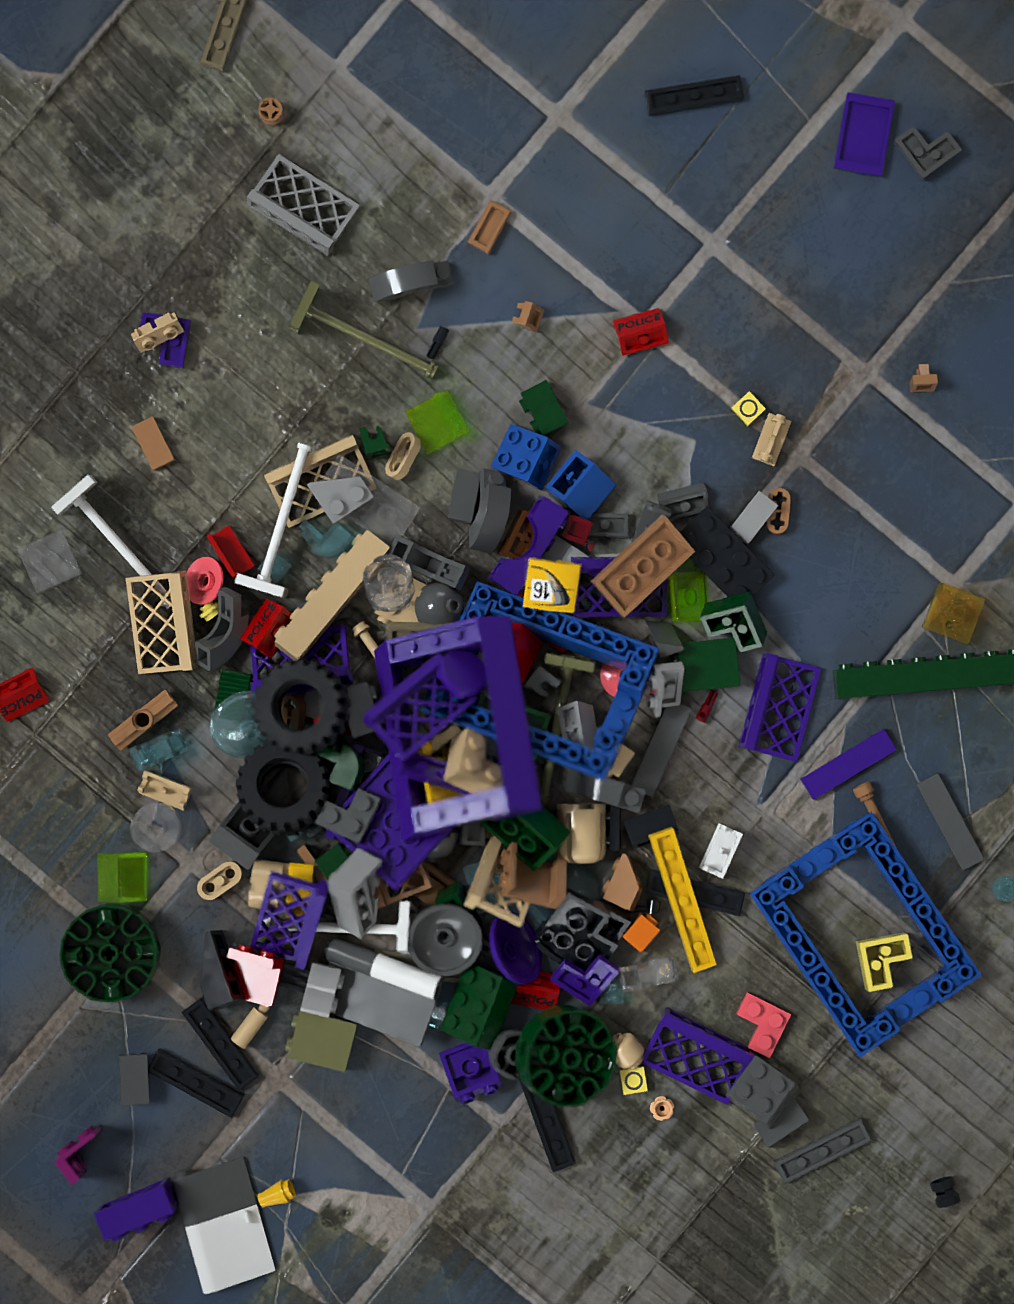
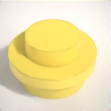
(209, 611)

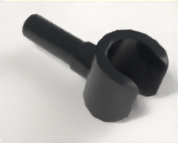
(652, 907)

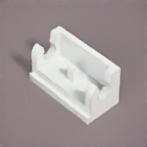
(720, 850)

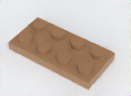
(643, 566)

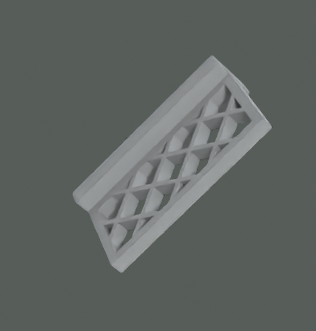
(288, 219)

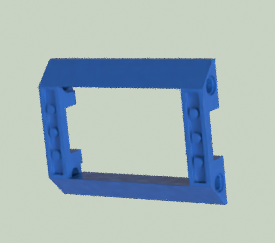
(578, 636)
(957, 967)

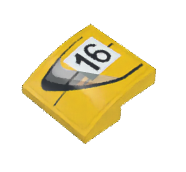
(552, 585)

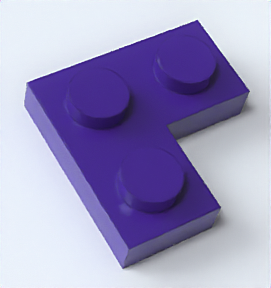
(173, 350)
(585, 984)

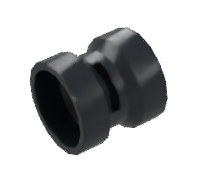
(945, 1192)

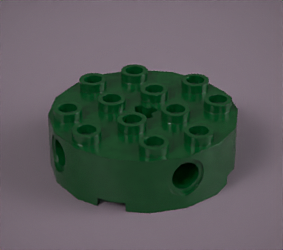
(92, 970)
(565, 1055)

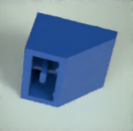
(580, 486)

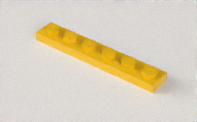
(682, 899)

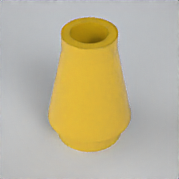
(279, 1193)

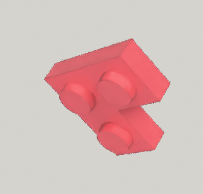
(769, 1021)

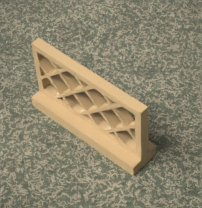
(313, 460)
(182, 622)
(484, 878)

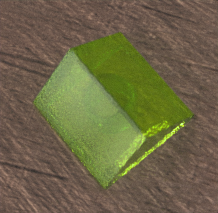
(686, 596)
(122, 877)

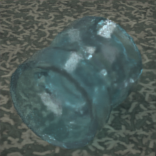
(1001, 886)

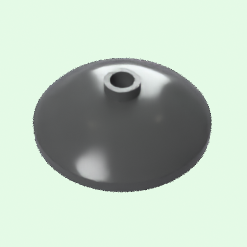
(447, 954)

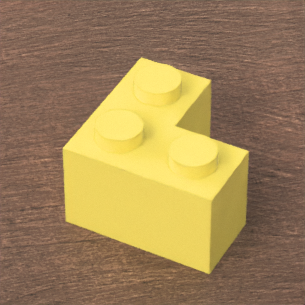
(877, 954)

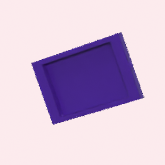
(864, 134)

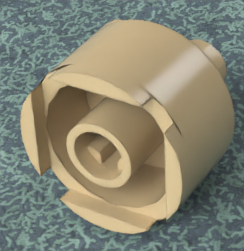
(259, 881)

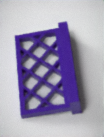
(596, 565)
(343, 671)
(401, 695)
(762, 696)
(310, 918)
(705, 1037)

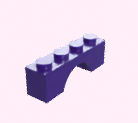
(545, 519)

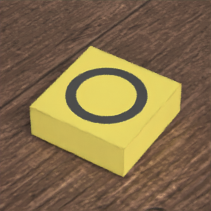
(748, 408)
(633, 1080)

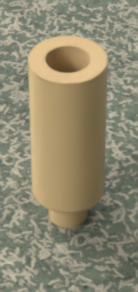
(250, 1026)

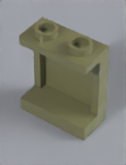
(321, 1040)

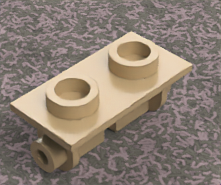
(148, 338)
(771, 439)

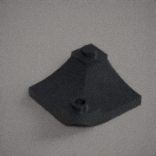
(582, 930)

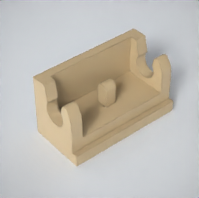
(165, 790)

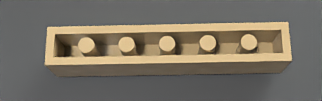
(330, 598)

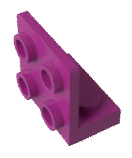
(72, 1165)

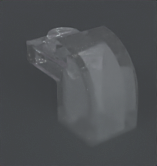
(648, 973)

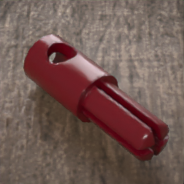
(705, 708)

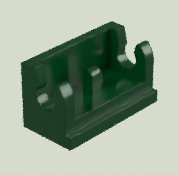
(377, 445)

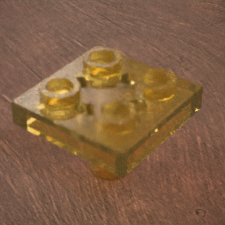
(954, 613)

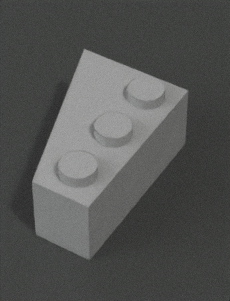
(353, 893)

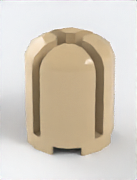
(587, 835)

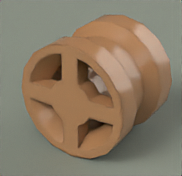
(271, 106)

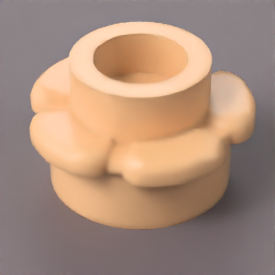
(668, 1108)

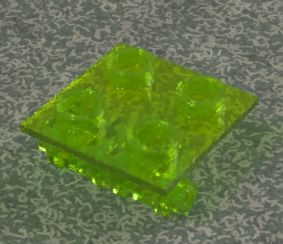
(437, 421)

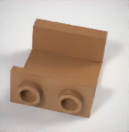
(541, 887)

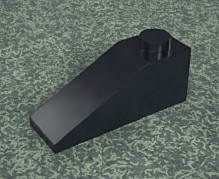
(219, 977)

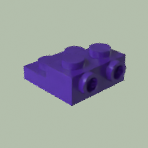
(469, 1072)

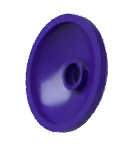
(515, 950)

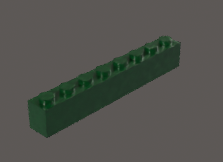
(923, 675)

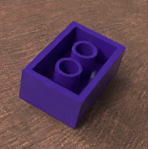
(136, 1210)

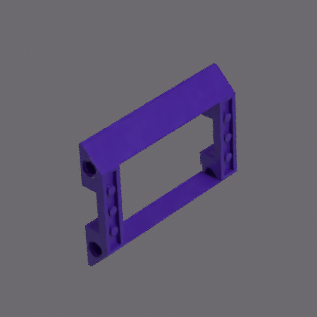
(510, 720)

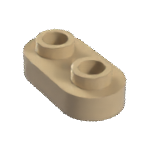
(403, 456)
(220, 880)

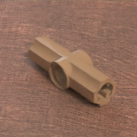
(131, 730)

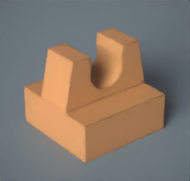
(530, 316)
(923, 380)

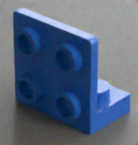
(526, 456)

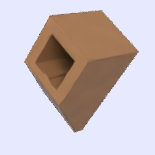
(625, 885)

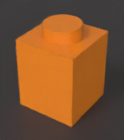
(641, 931)

